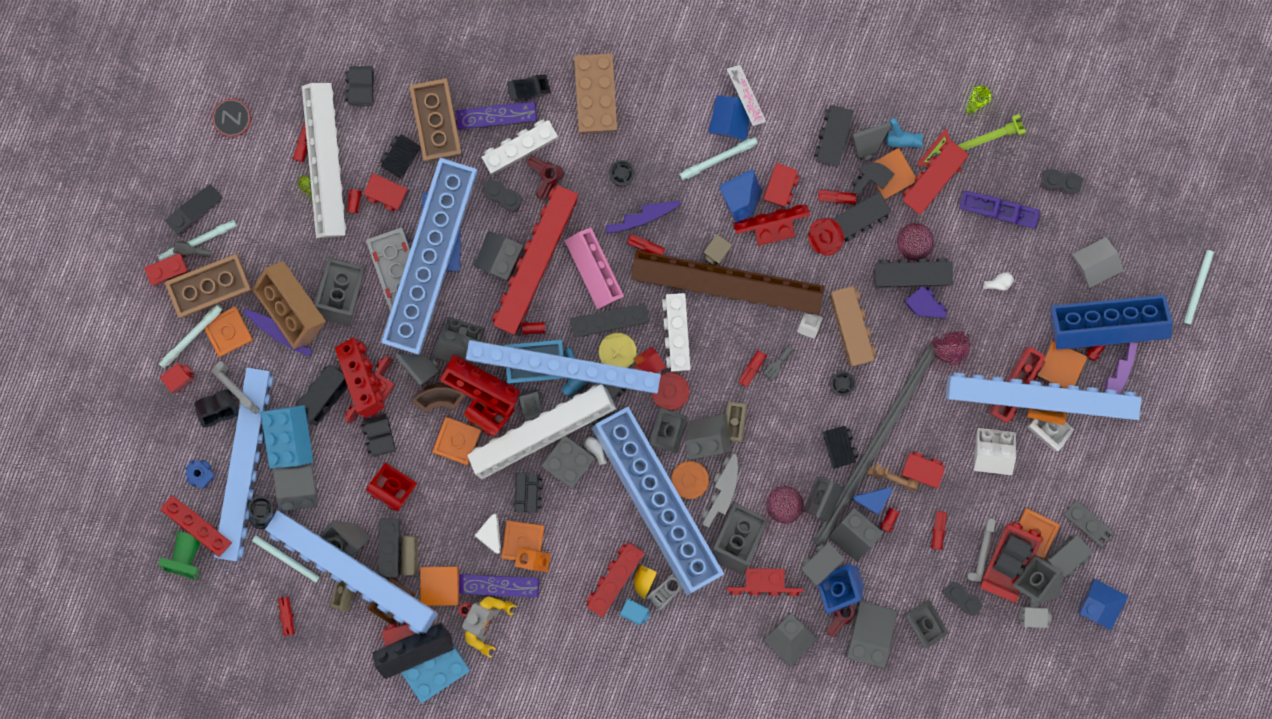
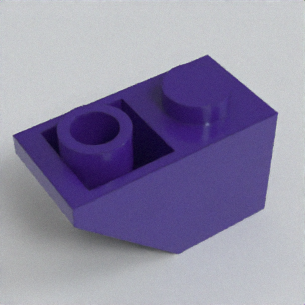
(924, 305)

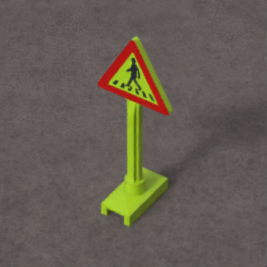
(1009, 128)

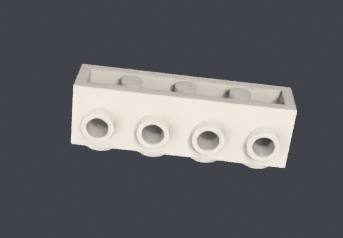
(520, 147)
(677, 331)

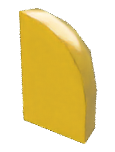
(643, 580)

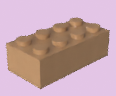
(595, 93)
(435, 120)
(208, 286)
(288, 305)
(851, 326)

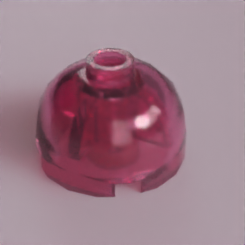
(915, 241)
(952, 347)
(784, 504)

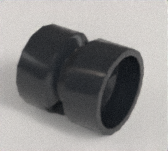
(621, 173)
(842, 383)
(260, 512)

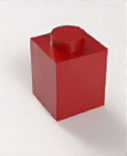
(649, 361)

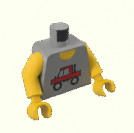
(480, 621)

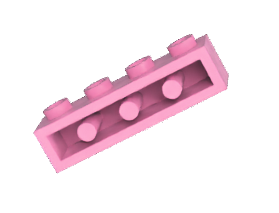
(592, 266)

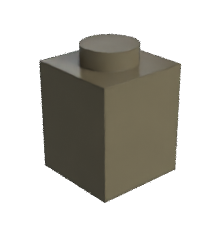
(717, 250)

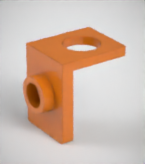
(536, 560)

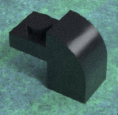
(528, 88)
(872, 172)

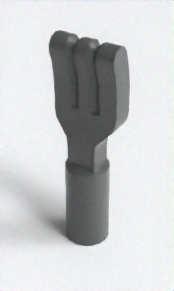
(185, 248)
(774, 368)

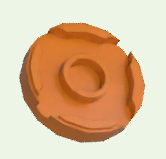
(690, 479)

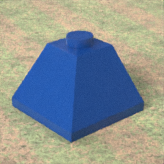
(741, 195)
(841, 588)
(1102, 604)

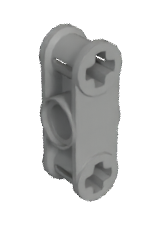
(663, 593)

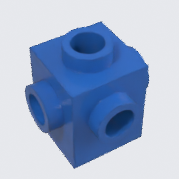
(206, 476)

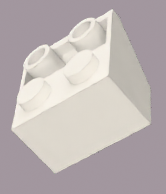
(995, 451)

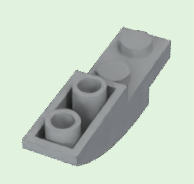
(726, 484)

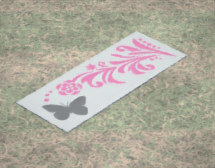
(746, 95)

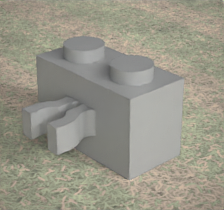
(1034, 615)

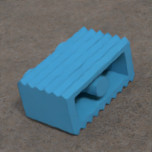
(635, 611)

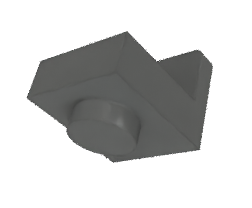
(530, 405)

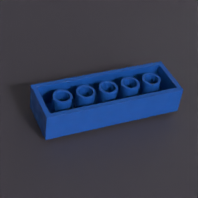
(1111, 322)

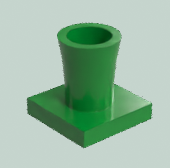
(183, 556)

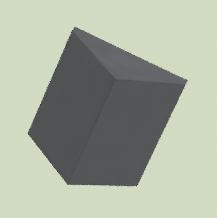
(668, 430)
(823, 498)
(1040, 581)
(926, 624)

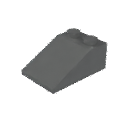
(339, 291)
(738, 538)
(871, 634)

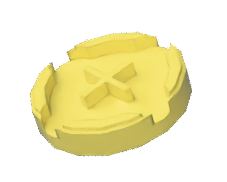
(617, 350)

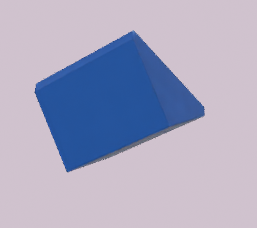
(729, 118)
(873, 500)

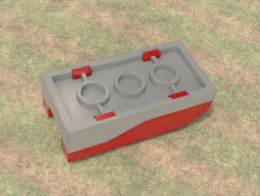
(389, 257)

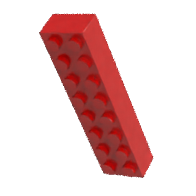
(536, 260)

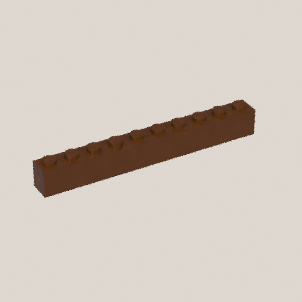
(727, 282)

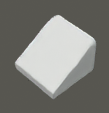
(810, 325)

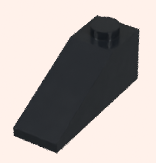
(193, 210)

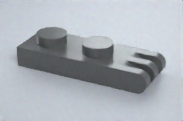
(1088, 523)

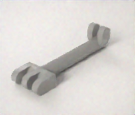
(219, 371)
(989, 528)

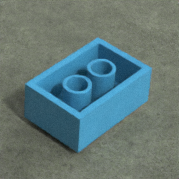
(547, 347)
(287, 436)
(436, 674)

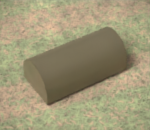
(736, 420)
(409, 555)
(341, 597)

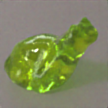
(979, 97)
(304, 184)

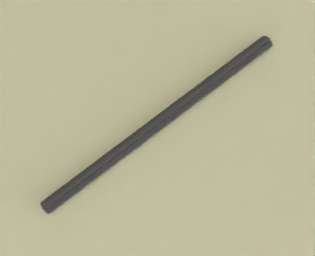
(876, 444)

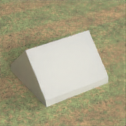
(1050, 433)
(490, 534)

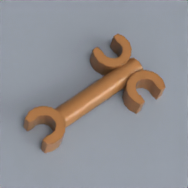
(879, 472)

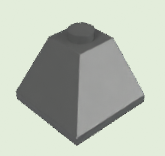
(869, 140)
(419, 367)
(345, 536)
(790, 639)

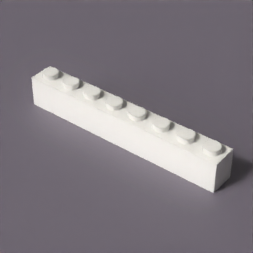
(323, 160)
(541, 431)

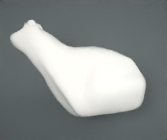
(1001, 282)
(594, 448)

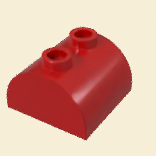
(486, 418)
(391, 487)

